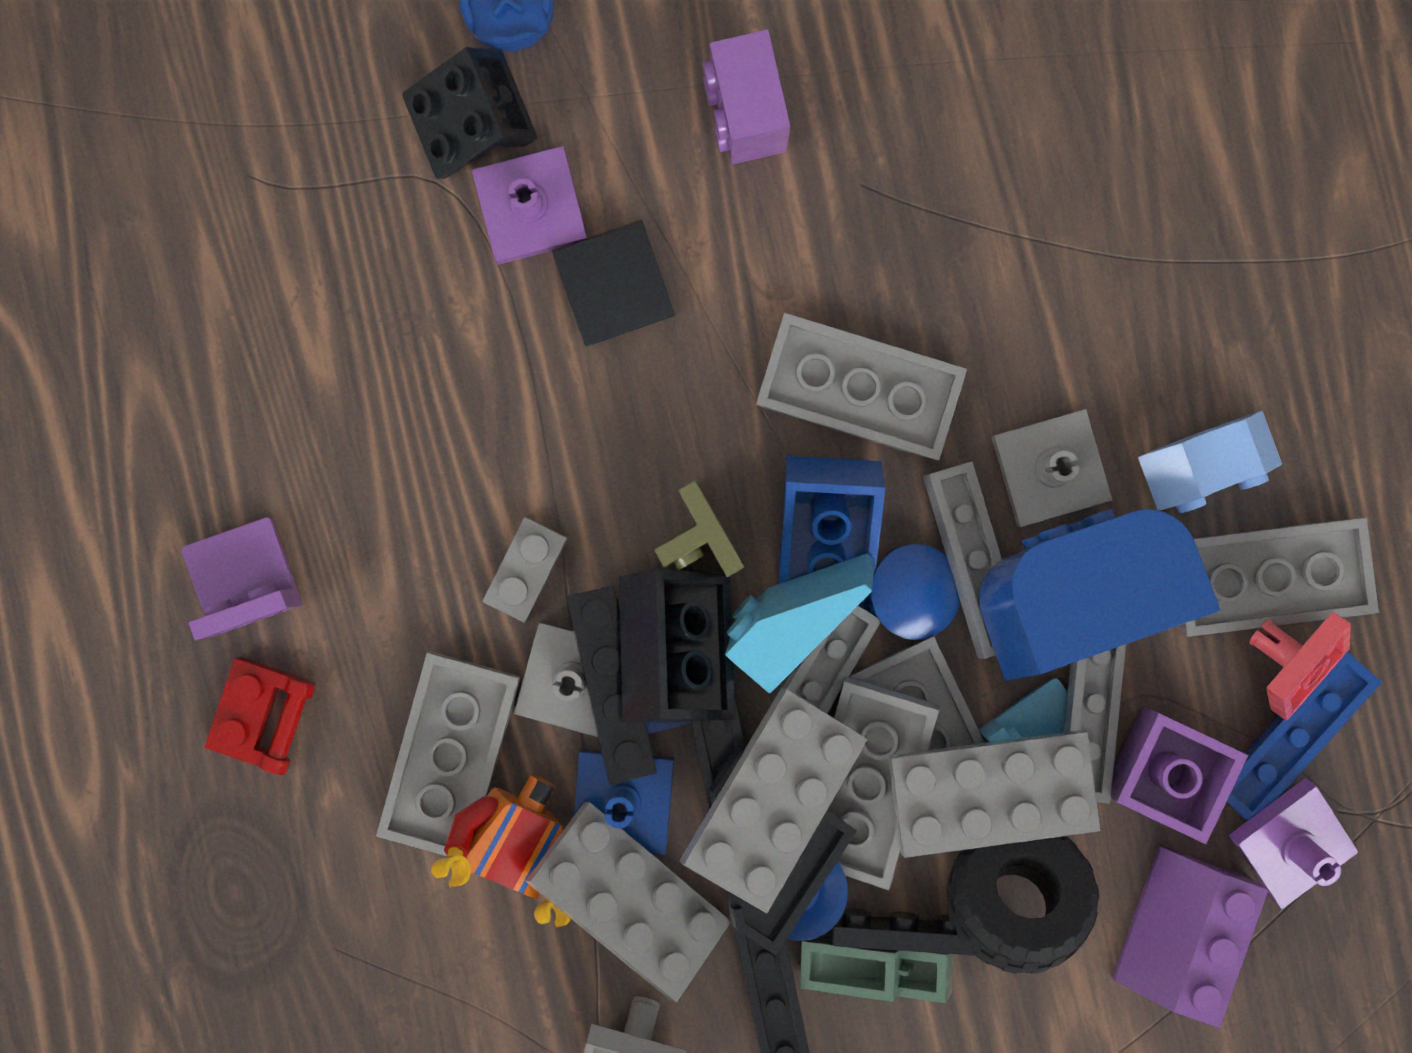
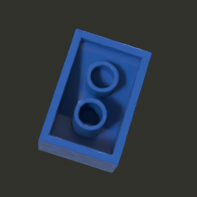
(829, 514)

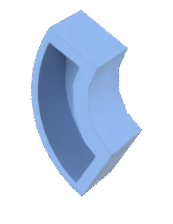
(1209, 462)

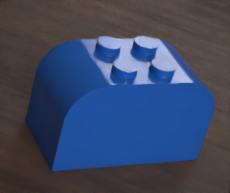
(1092, 590)

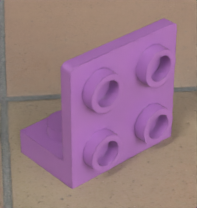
(240, 578)

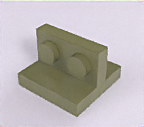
(686, 547)

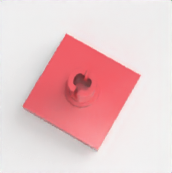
(1303, 664)

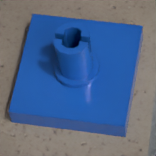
(635, 805)

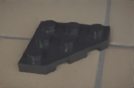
(801, 886)

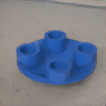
(914, 592)

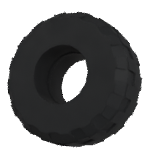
(1012, 940)

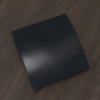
(613, 283)

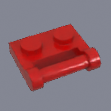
(246, 710)

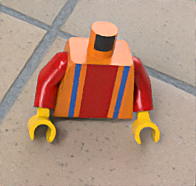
(504, 841)

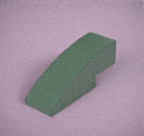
(875, 972)

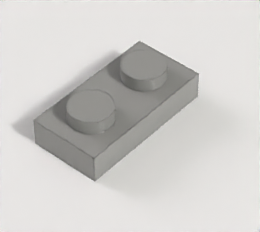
(525, 569)

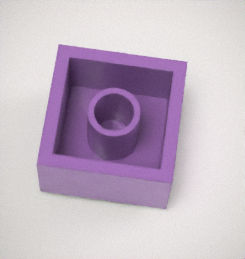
(749, 97)
(1175, 774)

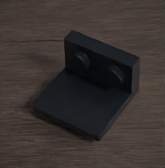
(468, 110)

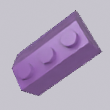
(1190, 935)

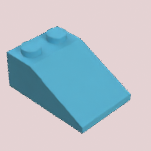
(794, 618)

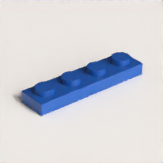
(1292, 744)

